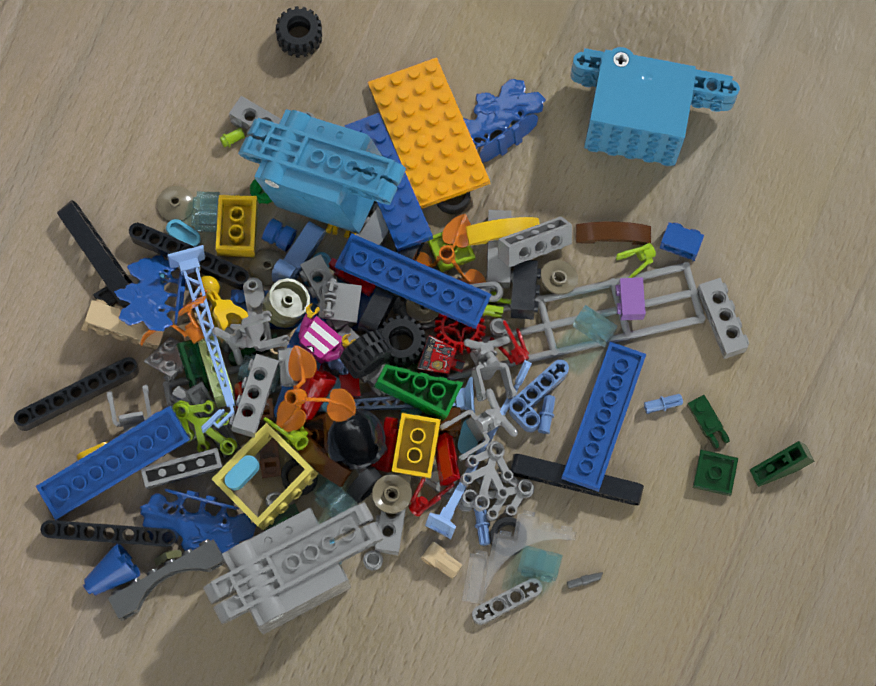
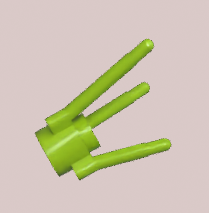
(643, 253)
(296, 438)

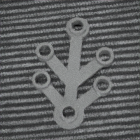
(489, 474)
(515, 490)

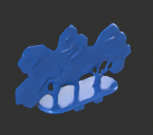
(498, 113)
(149, 294)
(197, 526)

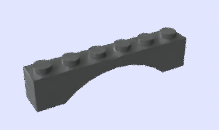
(130, 600)

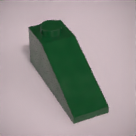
(782, 464)

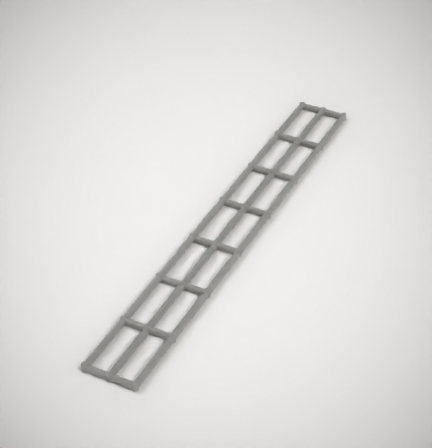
(546, 326)

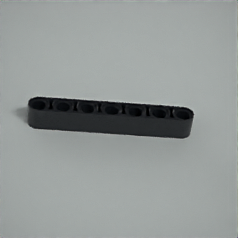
(166, 241)
(94, 248)
(383, 300)
(71, 402)
(551, 474)
(100, 533)

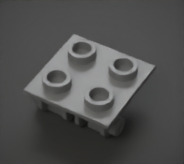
(339, 301)
(166, 359)

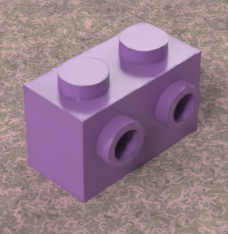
(631, 298)

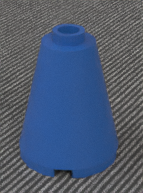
(111, 571)

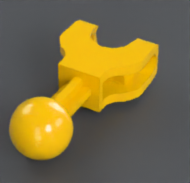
(222, 311)

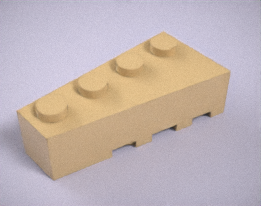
(106, 321)

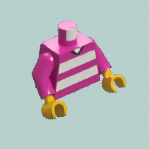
(321, 339)

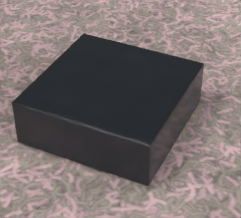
(105, 295)

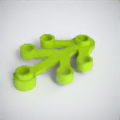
(199, 422)

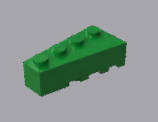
(419, 390)

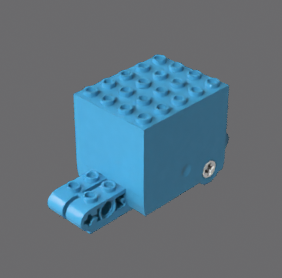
(645, 102)
(320, 169)

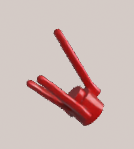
(519, 353)
(421, 504)

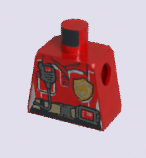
(439, 358)

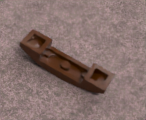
(613, 232)
(269, 453)
(319, 459)

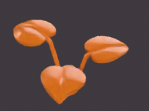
(454, 235)
(193, 329)
(289, 415)

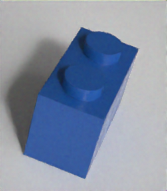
(681, 241)

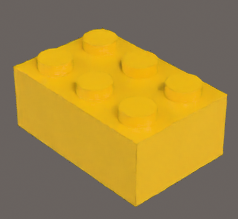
(236, 226)
(416, 445)

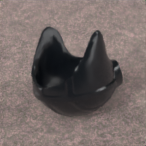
(357, 440)

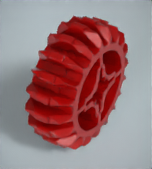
(452, 329)

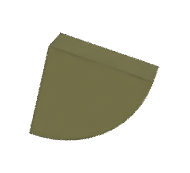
(166, 556)

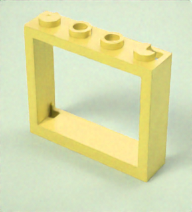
(292, 492)

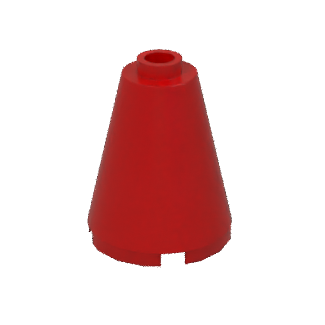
(316, 387)

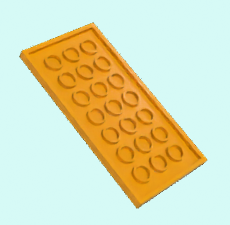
(428, 133)

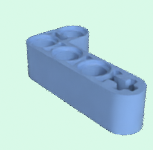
(299, 253)
(540, 390)

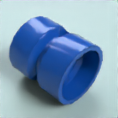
(278, 234)

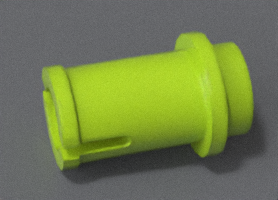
(232, 137)
(494, 311)

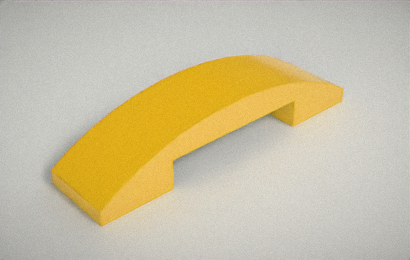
(493, 230)

